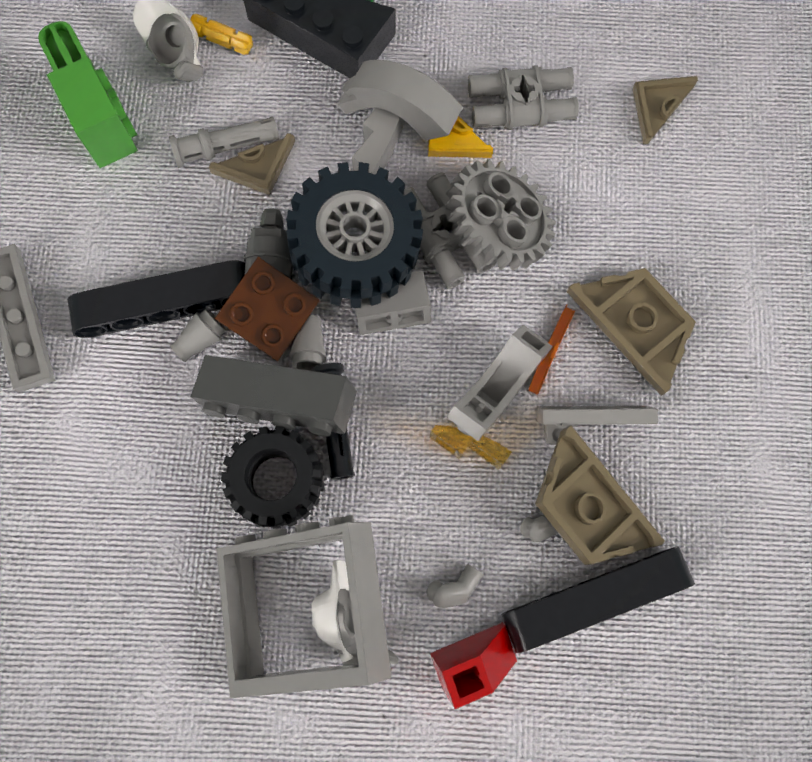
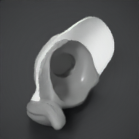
(169, 37)
(334, 617)

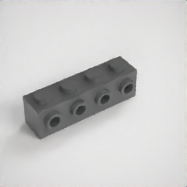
(274, 394)

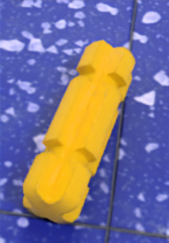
(222, 34)

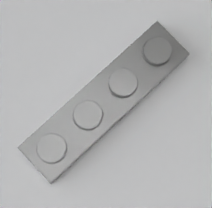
(20, 325)

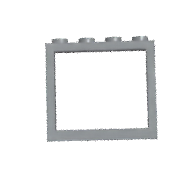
(242, 620)

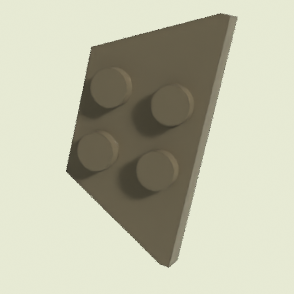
(639, 321)
(590, 505)

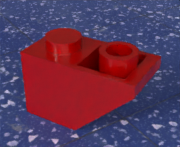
(474, 665)

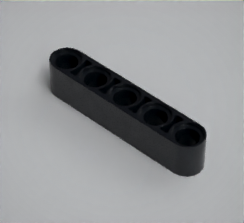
(153, 299)
(597, 599)

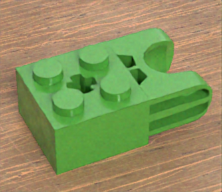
(87, 96)

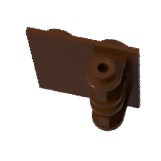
(267, 309)

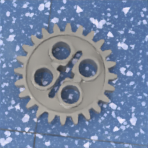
(500, 215)

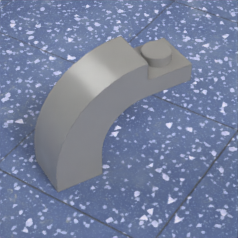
(403, 92)
(500, 383)

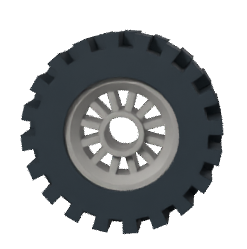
(342, 273)

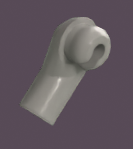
(537, 529)
(456, 592)

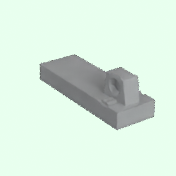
(559, 417)

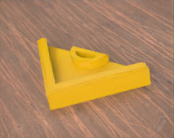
(459, 143)

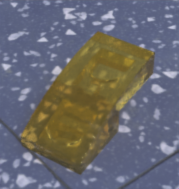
(457, 444)

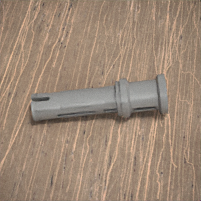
(207, 144)

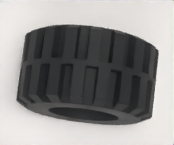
(247, 459)

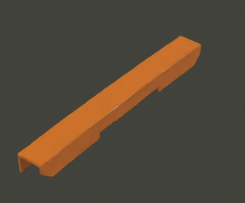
(555, 340)

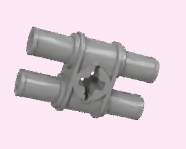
(522, 97)
(440, 244)

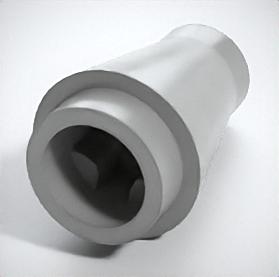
(198, 335)
(308, 345)

